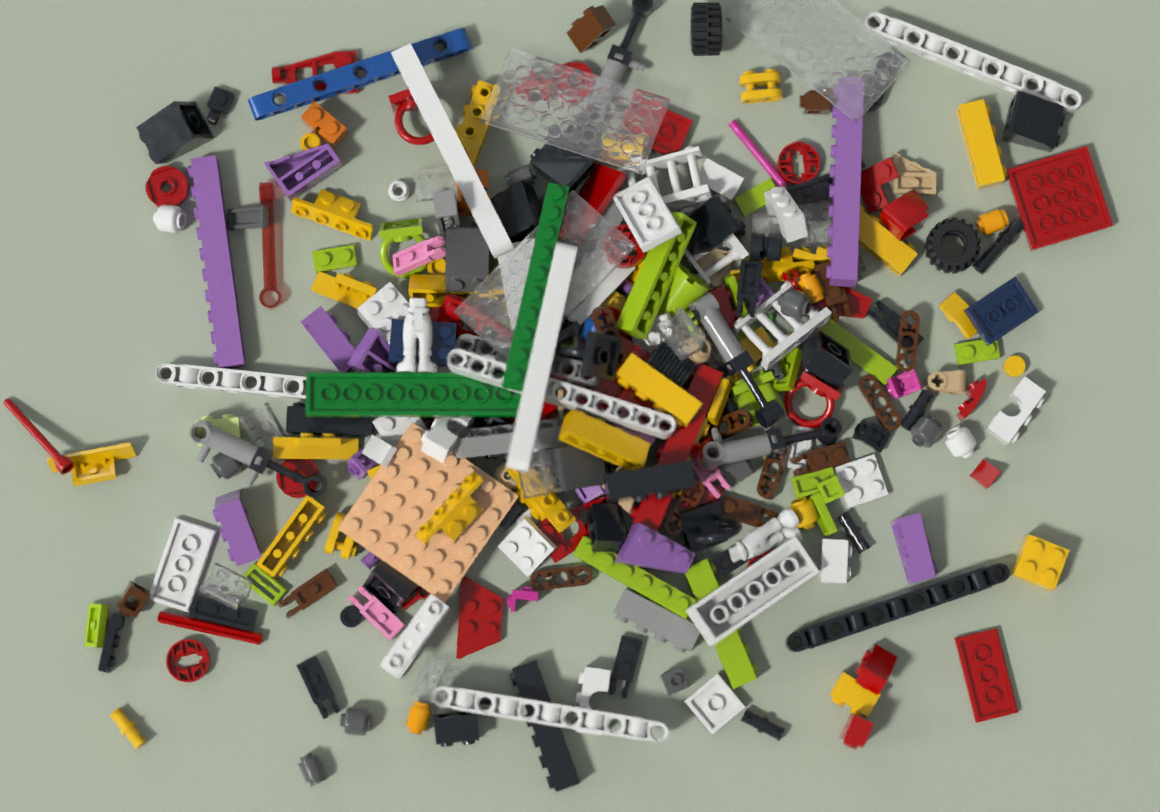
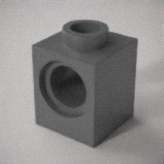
(674, 681)

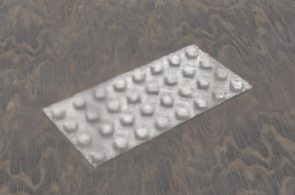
(824, 49)
(575, 110)
(496, 302)

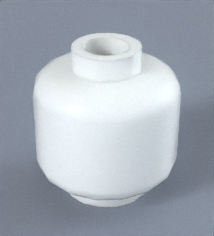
(169, 218)
(960, 442)

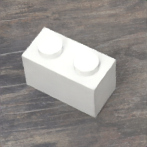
(720, 180)
(834, 561)

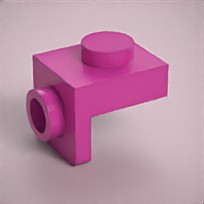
(904, 384)
(525, 593)

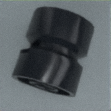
(766, 247)

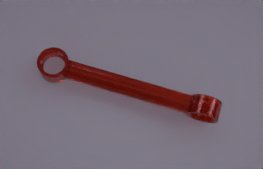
(266, 194)

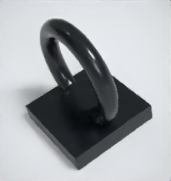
(598, 356)
(705, 526)

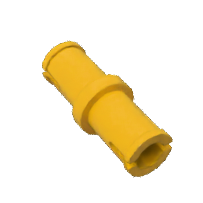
(128, 728)

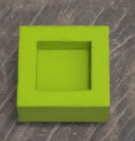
(830, 489)

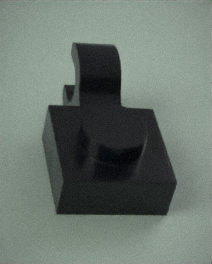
(219, 102)

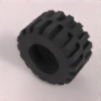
(706, 29)
(965, 233)

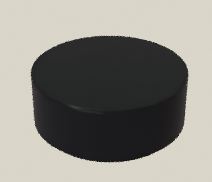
(351, 616)

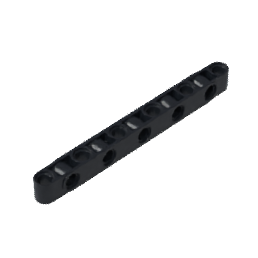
(898, 607)

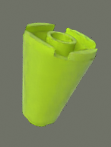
(682, 291)

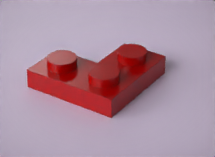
(872, 181)

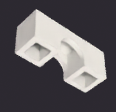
(789, 215)
(1027, 396)
(439, 440)
(593, 681)

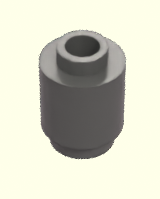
(522, 173)
(312, 769)

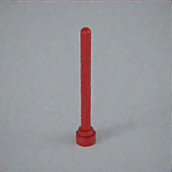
(63, 463)

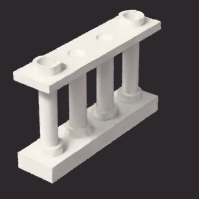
(678, 198)
(736, 253)
(786, 343)
(415, 637)

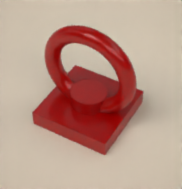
(402, 102)
(818, 387)

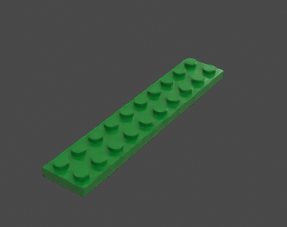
(406, 396)

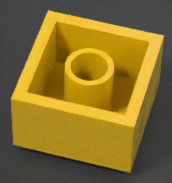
(1039, 562)

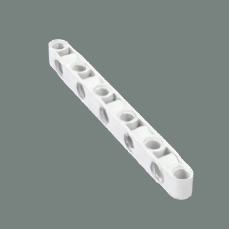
(971, 61)
(233, 381)
(550, 714)

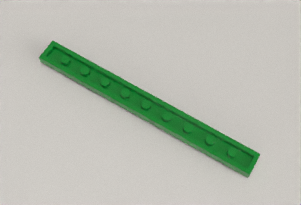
(535, 287)

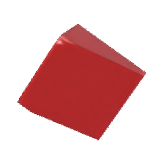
(985, 474)

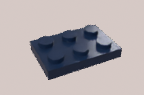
(1001, 311)
(442, 342)

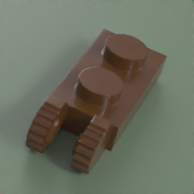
(832, 294)
(822, 458)
(743, 511)
(310, 592)

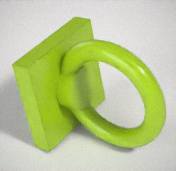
(399, 232)

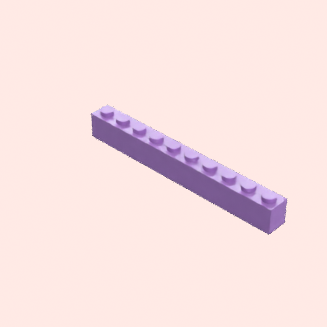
(845, 200)
(218, 262)

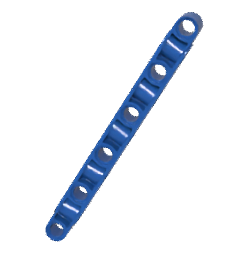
(344, 78)

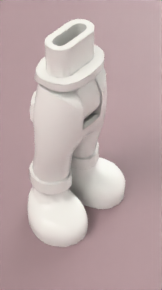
(417, 325)
(766, 536)

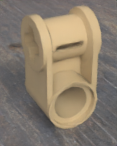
(950, 382)

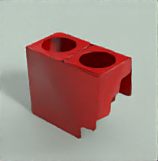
(903, 214)

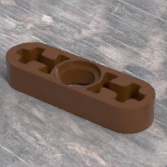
(609, 319)
(914, 326)
(893, 413)
(734, 428)
(763, 482)
(671, 518)
(544, 573)

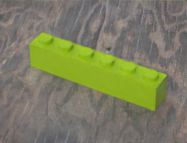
(654, 281)
(635, 579)
(730, 649)

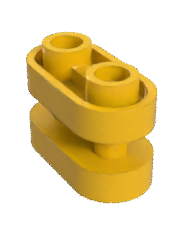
(751, 80)
(348, 548)

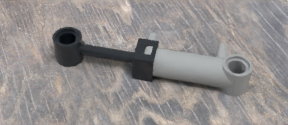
(620, 57)
(737, 360)
(768, 444)
(255, 457)

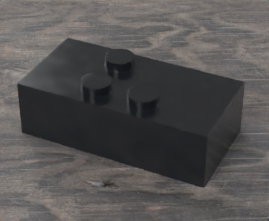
(649, 482)

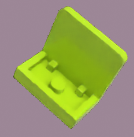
(745, 398)

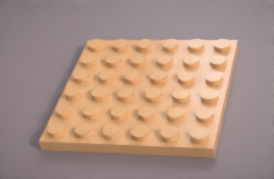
(406, 497)

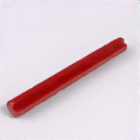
(210, 628)

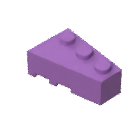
(303, 170)
(330, 338)
(372, 355)
(236, 528)
(914, 548)
(652, 550)

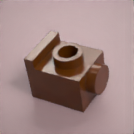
(814, 103)
(133, 608)

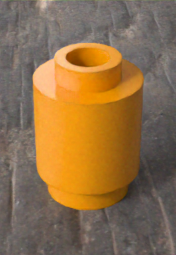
(992, 222)
(811, 285)
(418, 718)

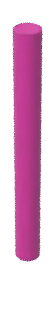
(757, 153)

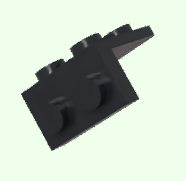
(712, 226)

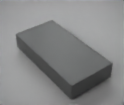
(248, 218)

